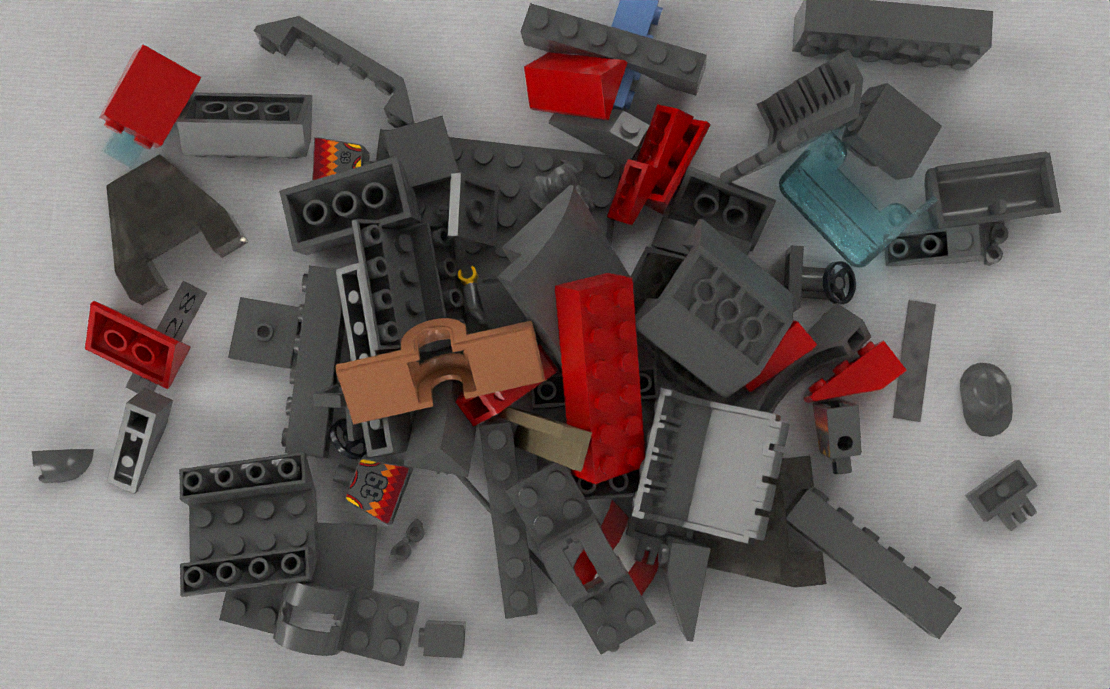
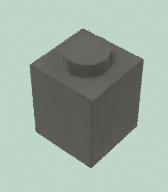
(442, 638)

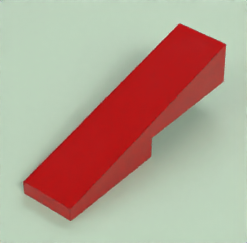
(641, 176)

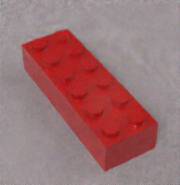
(602, 372)

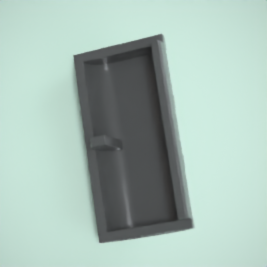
(992, 190)

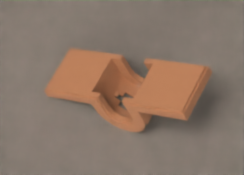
(398, 384)

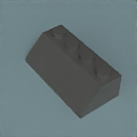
(246, 125)
(323, 210)

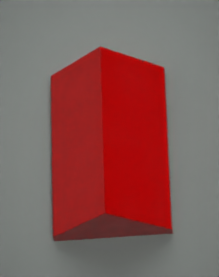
(574, 84)
(677, 166)
(134, 345)

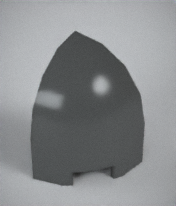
(62, 465)

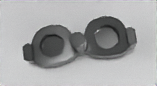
(997, 235)
(413, 534)

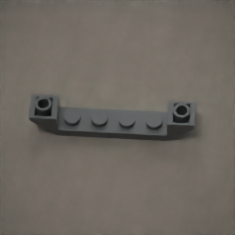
(283, 33)

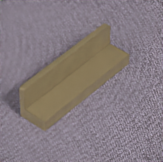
(549, 438)

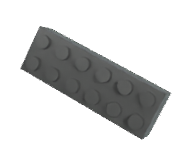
(893, 32)

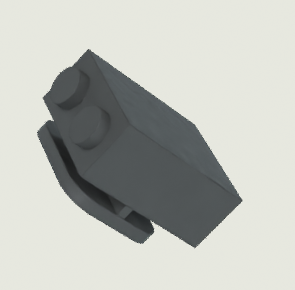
(890, 132)

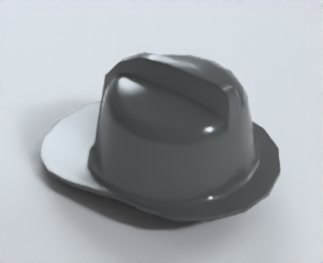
(986, 399)

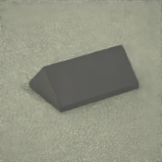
(721, 205)
(442, 434)

